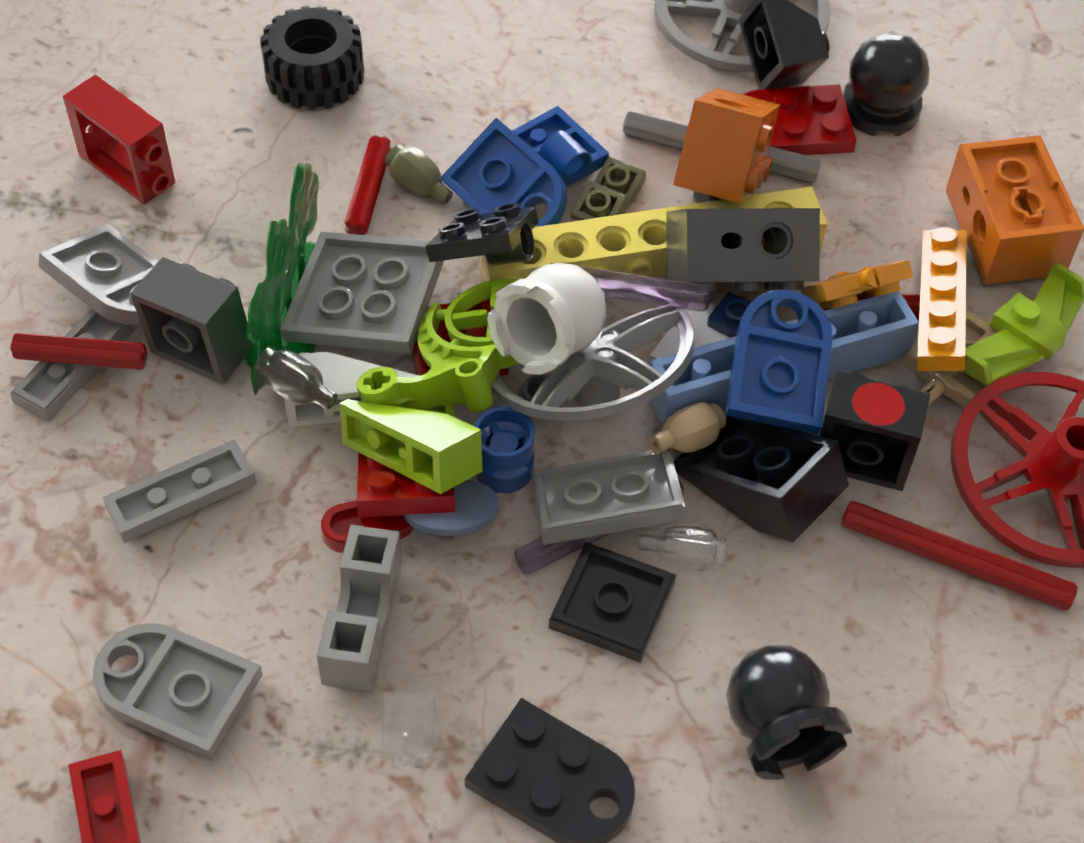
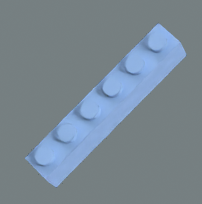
(862, 337)

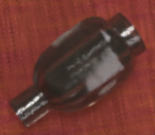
(294, 378)

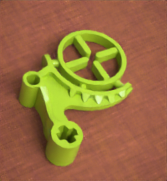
(458, 370)

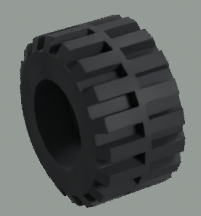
(312, 57)

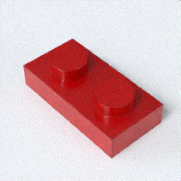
(104, 800)

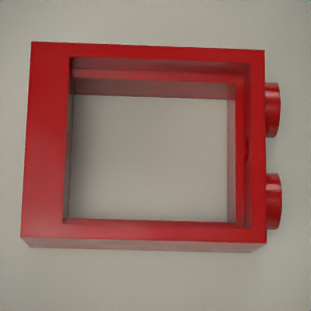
(121, 139)

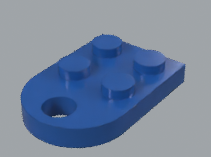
(505, 171)
(780, 366)

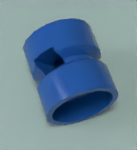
(506, 449)

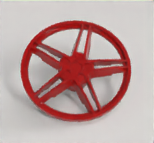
(1049, 463)

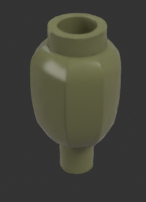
(417, 173)

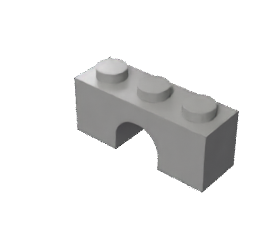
(357, 629)

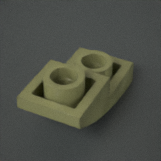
(610, 192)

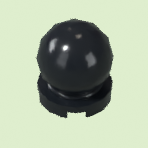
(886, 84)
(784, 708)

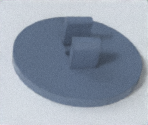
(474, 509)

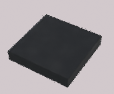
(612, 601)

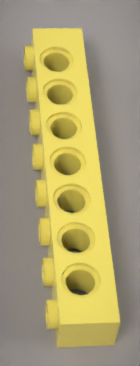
(630, 240)

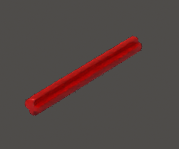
(960, 555)

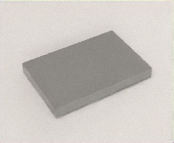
(607, 496)

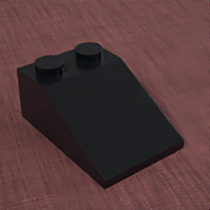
(768, 475)

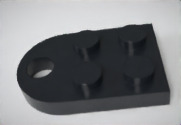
(551, 776)

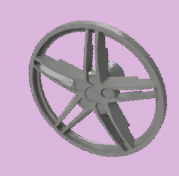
(728, 14)
(605, 367)

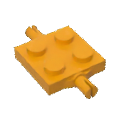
(870, 281)

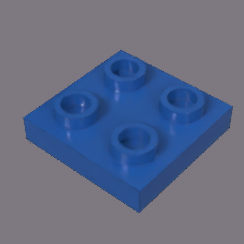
(563, 145)

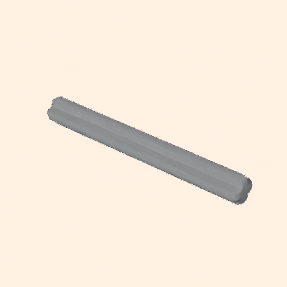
(673, 135)

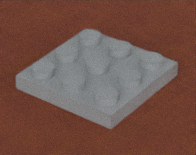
(362, 293)

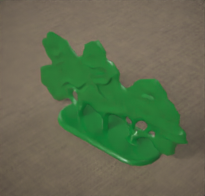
(285, 261)

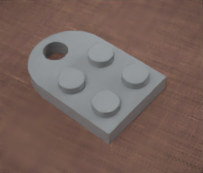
(100, 271)
(177, 688)

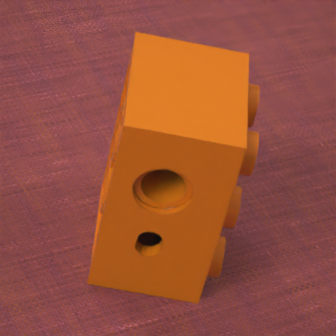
(727, 145)
(1013, 209)

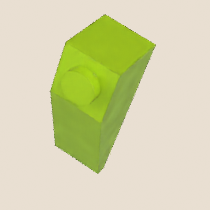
(414, 442)

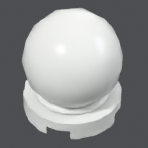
(547, 316)

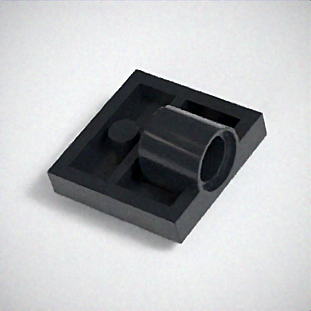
(499, 235)

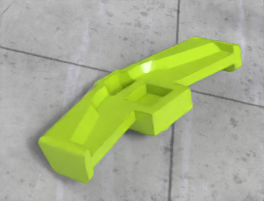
(1027, 328)

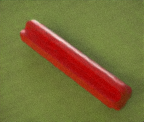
(367, 186)
(79, 351)

